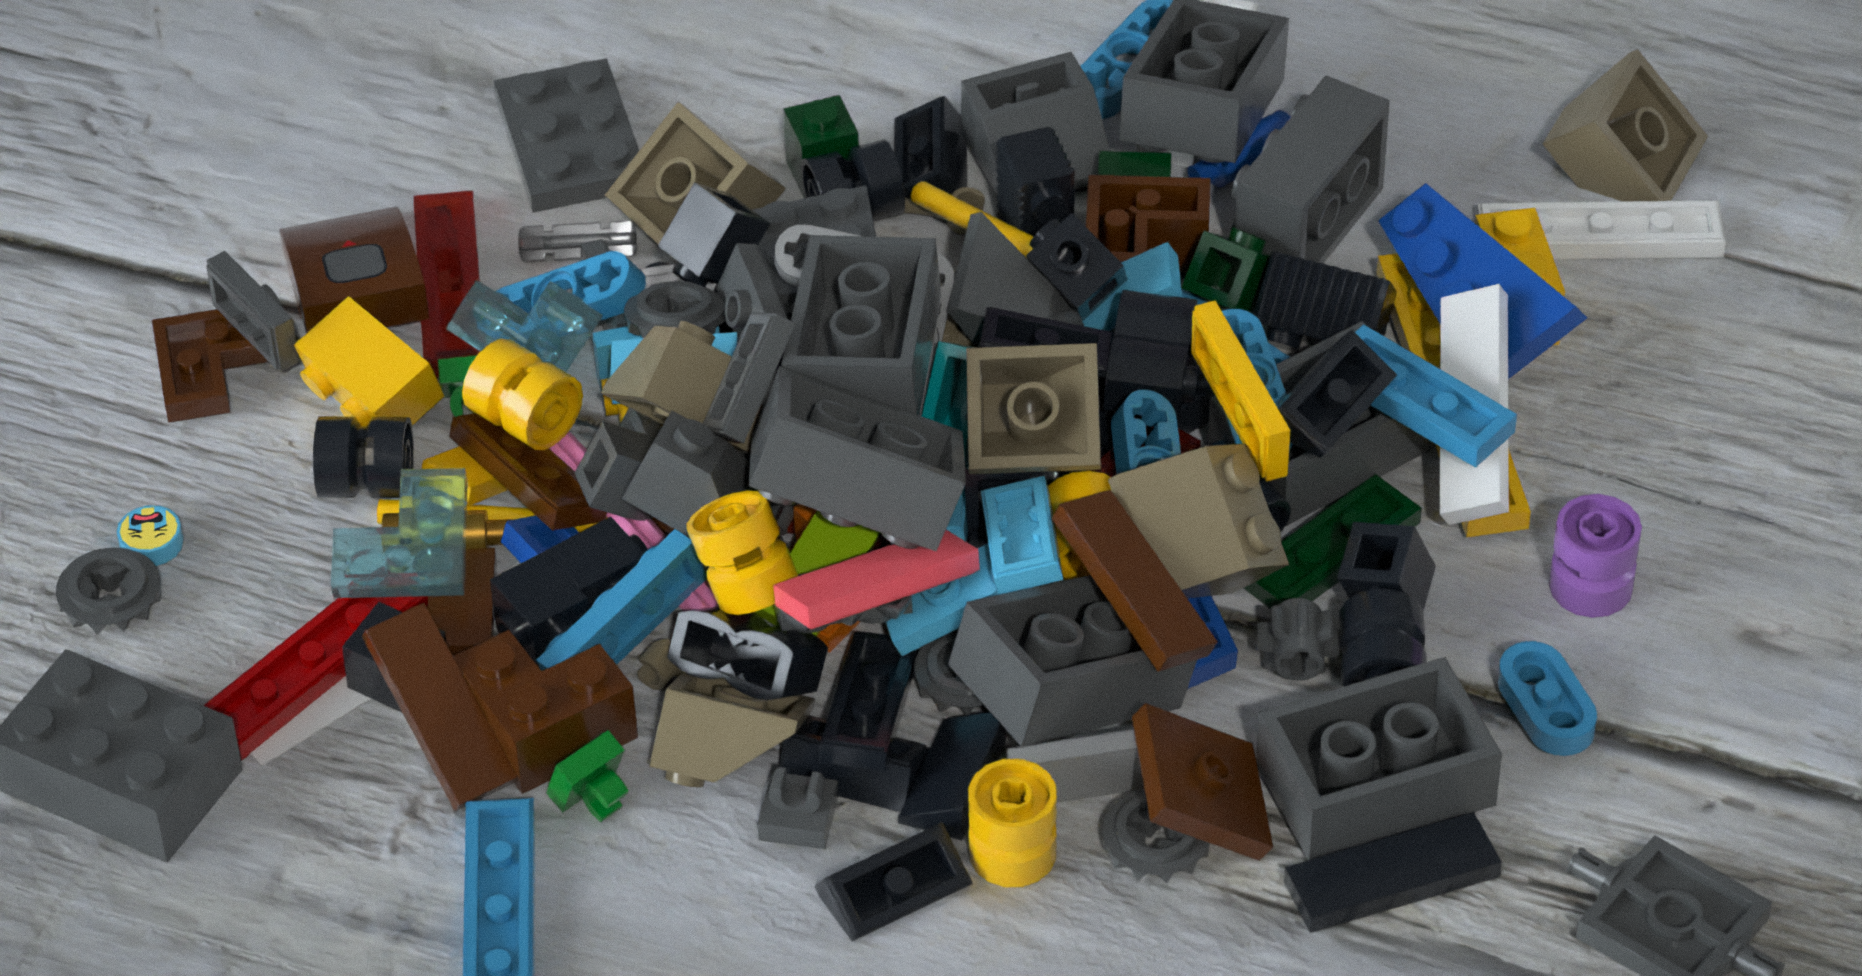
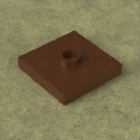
(1202, 782)

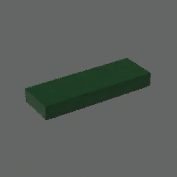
(1320, 544)

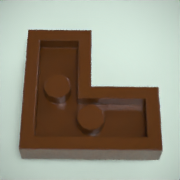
(192, 360)

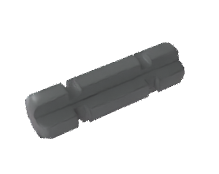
(566, 240)

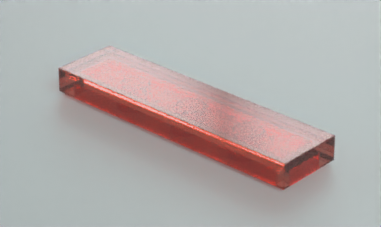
(436, 339)

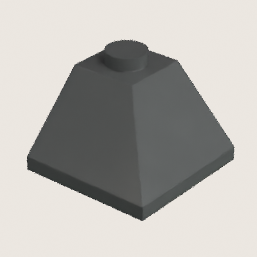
(1000, 277)
(685, 472)

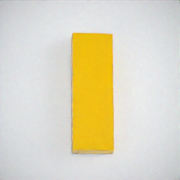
(1240, 391)

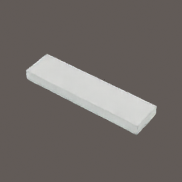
(1627, 228)
(1476, 354)

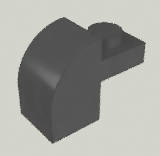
(613, 462)

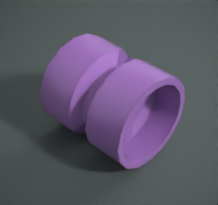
(1595, 555)

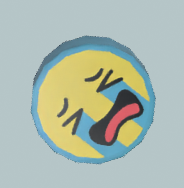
(152, 532)

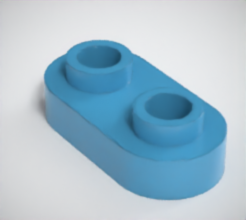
(1554, 710)

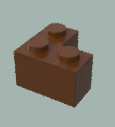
(1147, 211)
(547, 712)

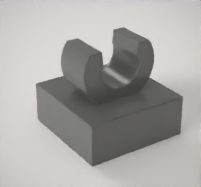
(798, 809)

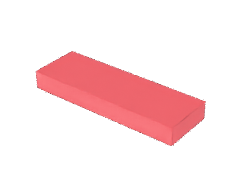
(873, 580)

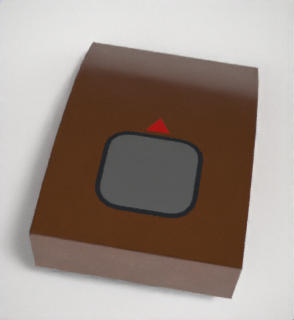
(359, 258)

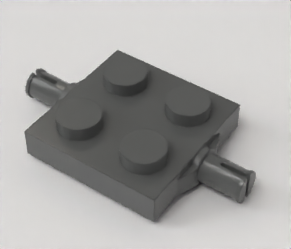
(1672, 915)

